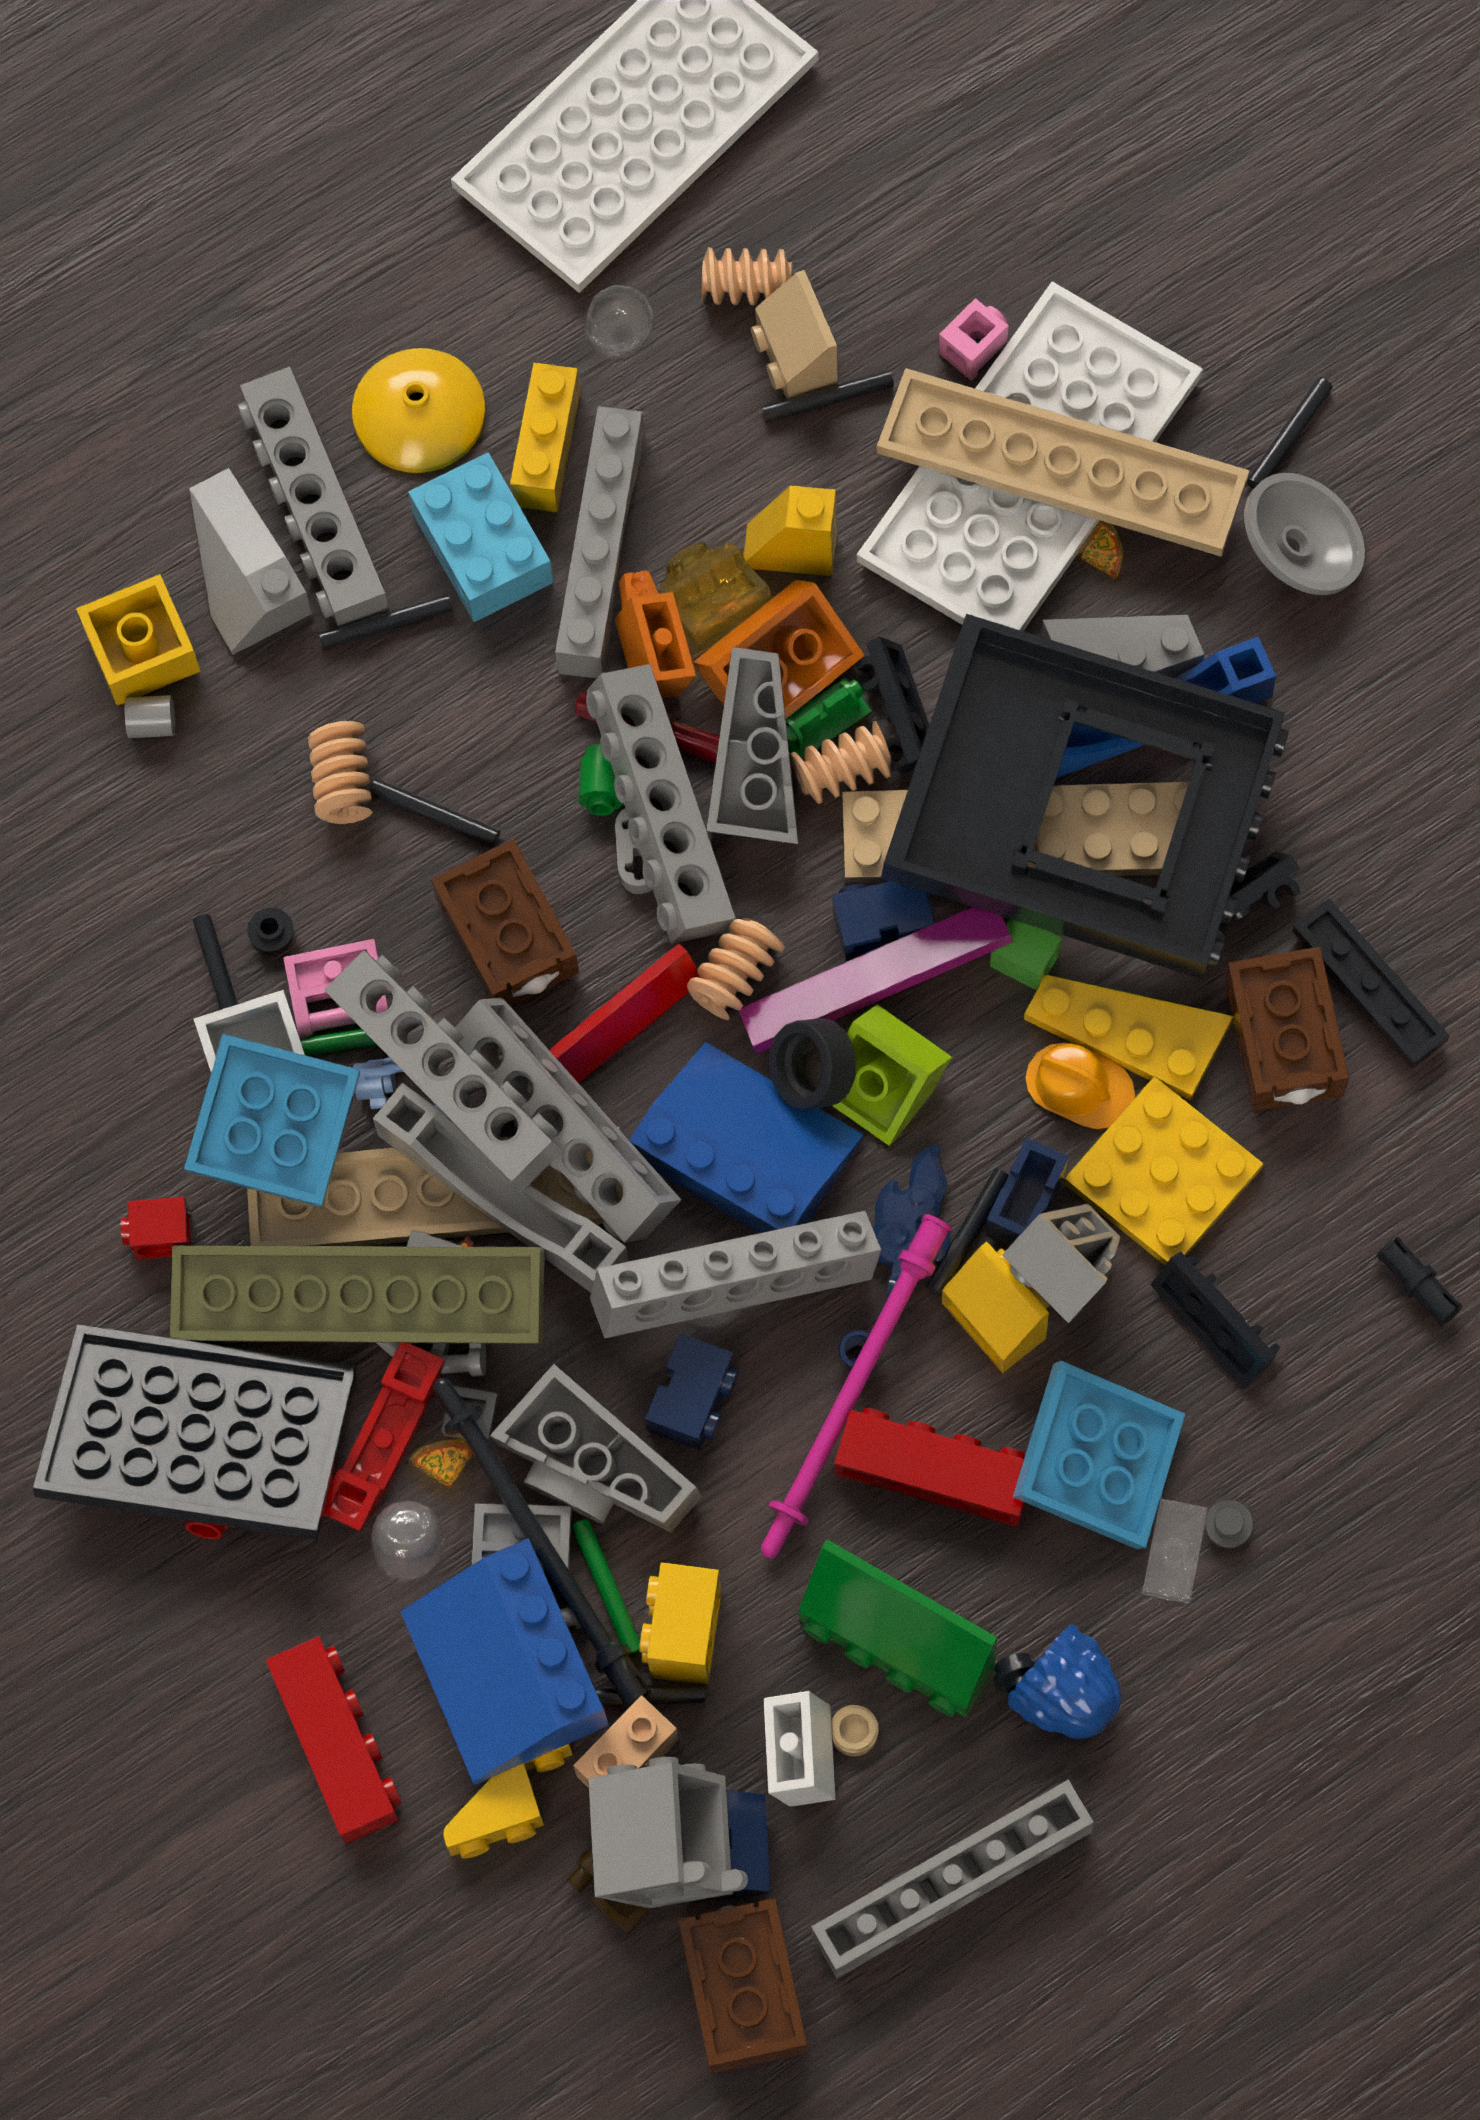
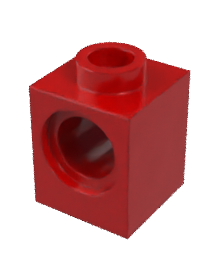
(156, 1226)

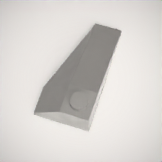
(244, 569)

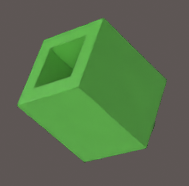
(1030, 954)

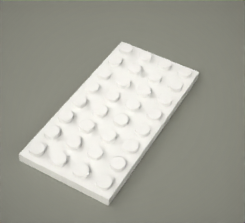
(631, 128)
(1004, 553)

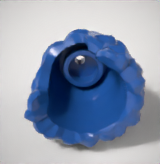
(1069, 1688)

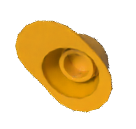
(1079, 1085)

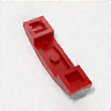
(384, 1436)

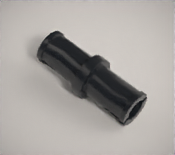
(1419, 1281)

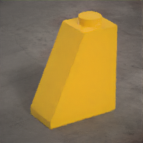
(794, 533)

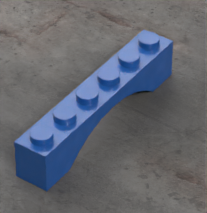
(1234, 671)

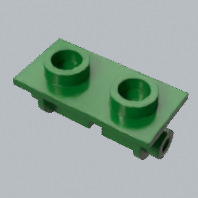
(826, 716)

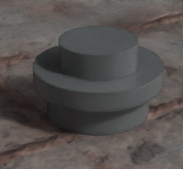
(1228, 1524)

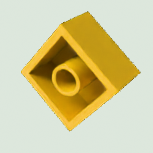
(138, 639)
(683, 1623)

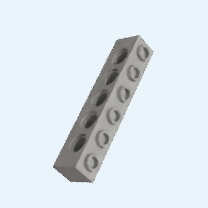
(279, 398)
(652, 738)
(358, 992)
(645, 1193)
(734, 1274)
(952, 1879)

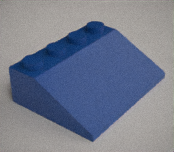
(742, 1145)
(503, 1663)

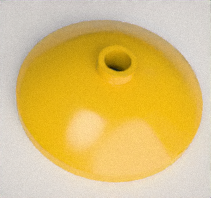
(423, 432)

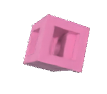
(972, 323)

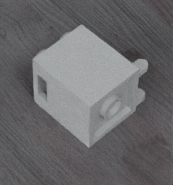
(661, 1834)

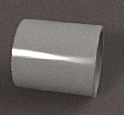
(149, 716)

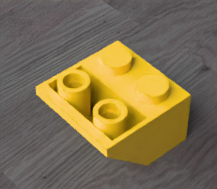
(996, 1307)

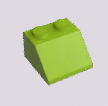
(893, 1073)

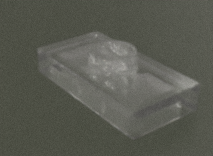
(1175, 1551)

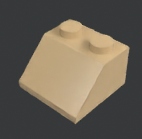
(796, 339)

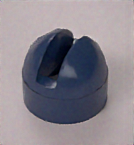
(849, 1341)

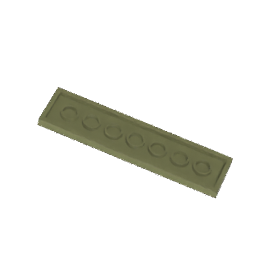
(358, 1294)

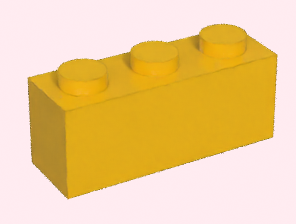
(545, 437)

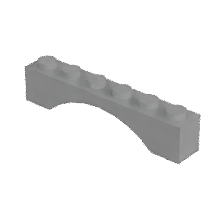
(598, 542)
(448, 1155)

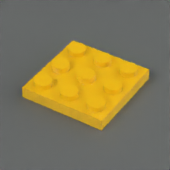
(1163, 1172)

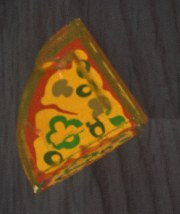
(1103, 549)
(442, 1459)

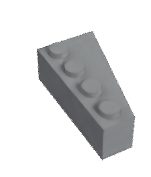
(753, 762)
(587, 1443)

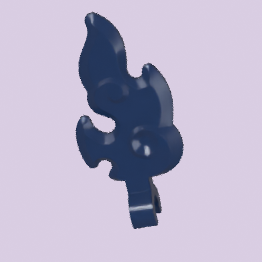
(901, 1212)

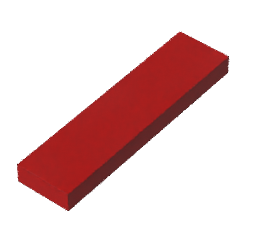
(626, 1014)

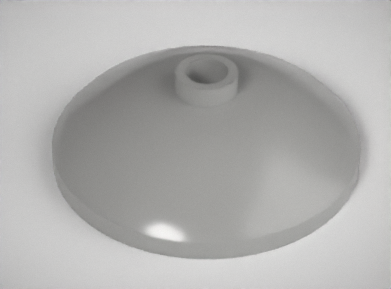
(1304, 534)

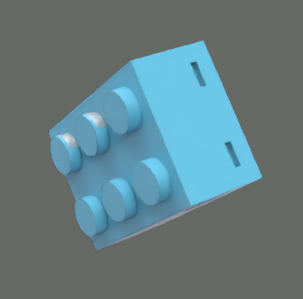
(481, 537)

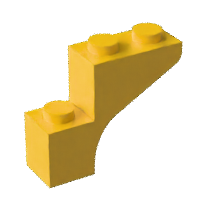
(501, 1809)

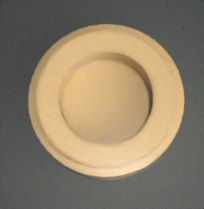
(854, 1730)

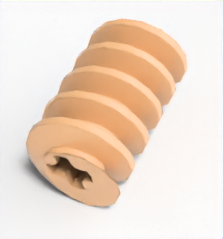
(743, 275)
(841, 764)
(337, 772)
(732, 966)

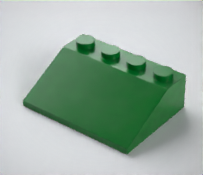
(897, 1631)

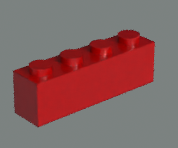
(931, 1466)
(332, 1739)

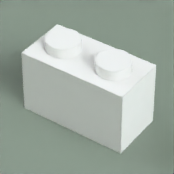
(799, 1748)

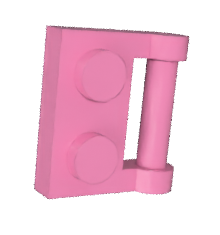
(309, 976)

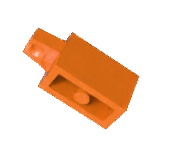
(654, 633)

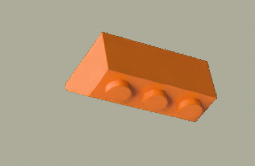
(805, 634)

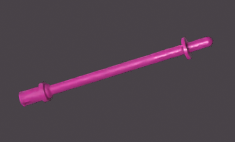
(915, 1265)

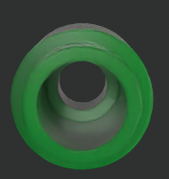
(597, 783)

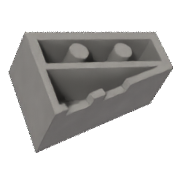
(1149, 642)
(1064, 1257)

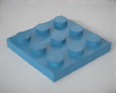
(272, 1120)
(1099, 1455)

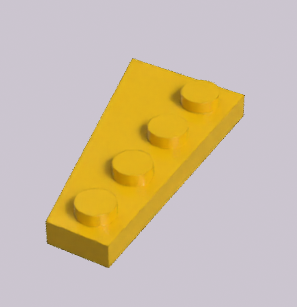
(1132, 1030)

